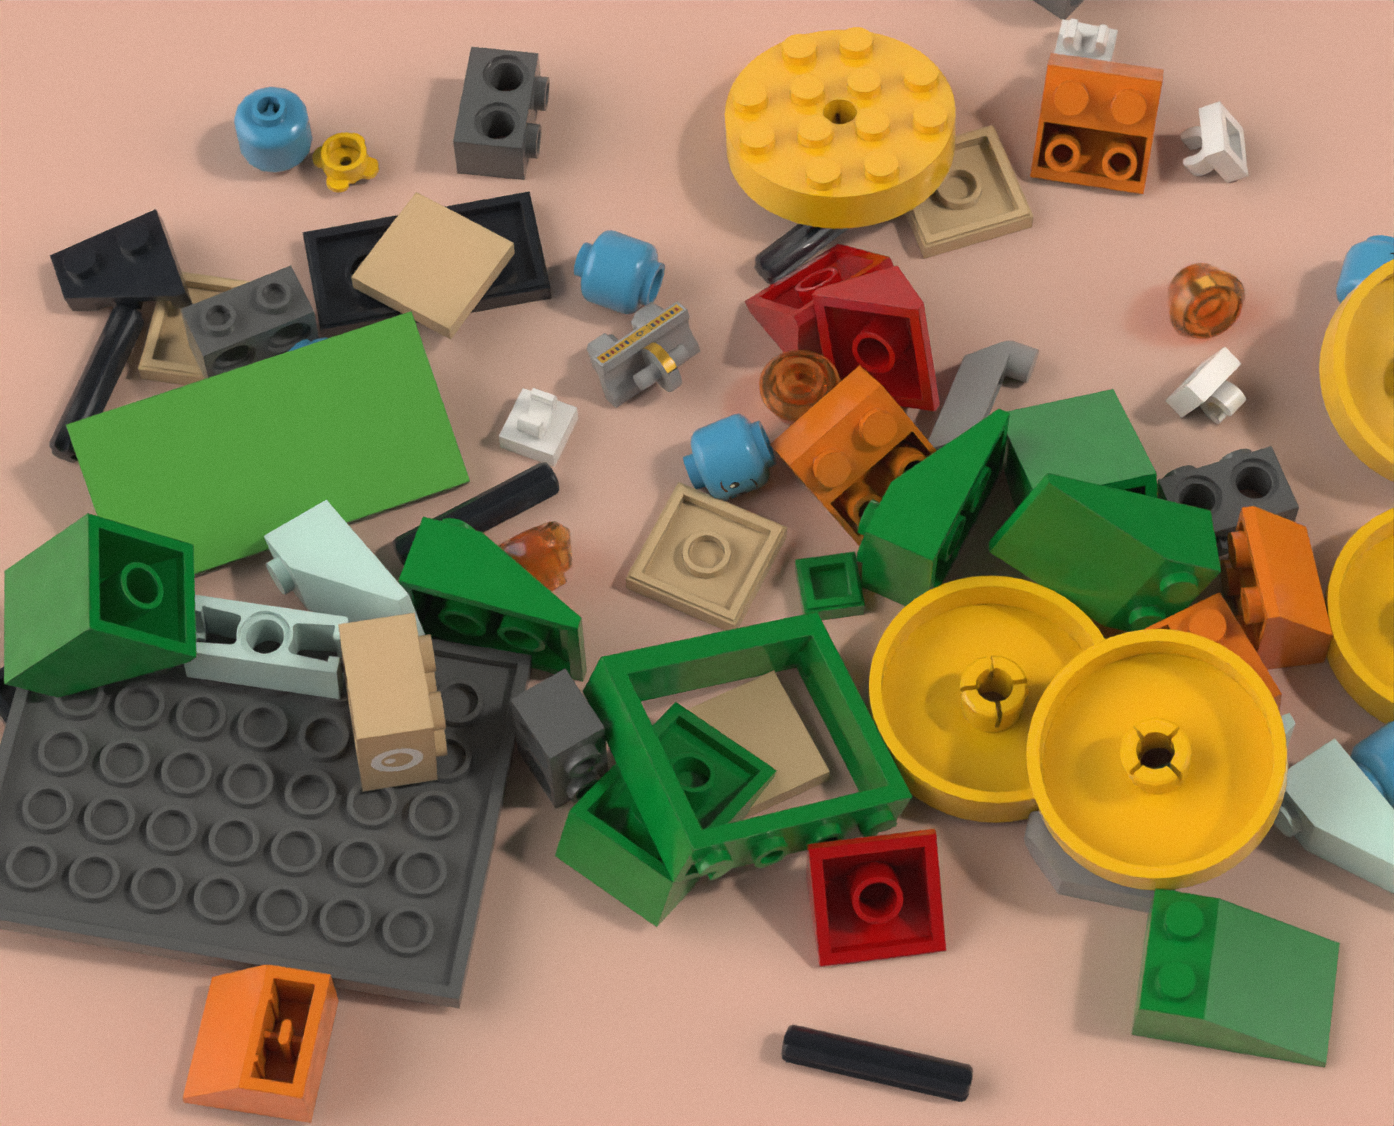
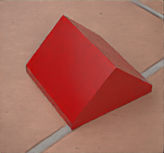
(788, 306)
(884, 330)
(876, 897)

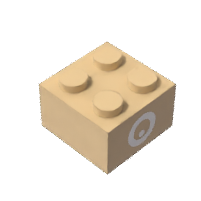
(393, 701)

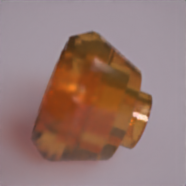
(1204, 301)
(795, 383)
(543, 552)

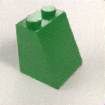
(1076, 439)
(98, 608)

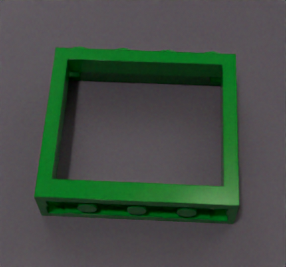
(720, 658)

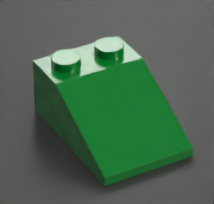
(930, 513)
(1111, 550)
(483, 598)
(609, 838)
(1234, 980)

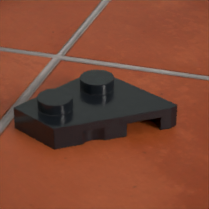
(122, 267)

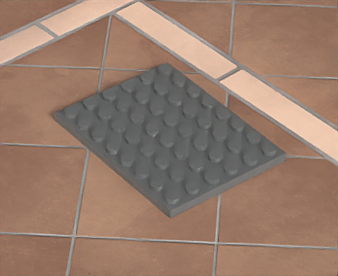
(241, 829)

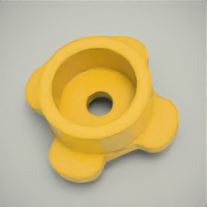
(343, 148)

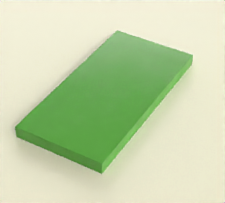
(273, 439)

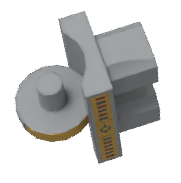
(645, 355)

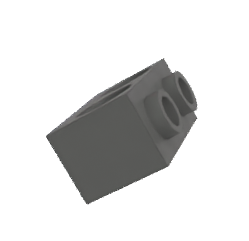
(491, 112)
(249, 323)
(1218, 488)
(560, 738)

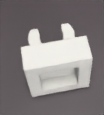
(1086, 40)
(1220, 142)
(1209, 389)
(538, 426)

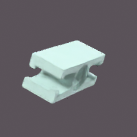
(275, 670)

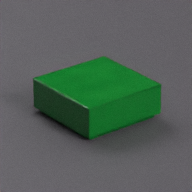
(830, 585)

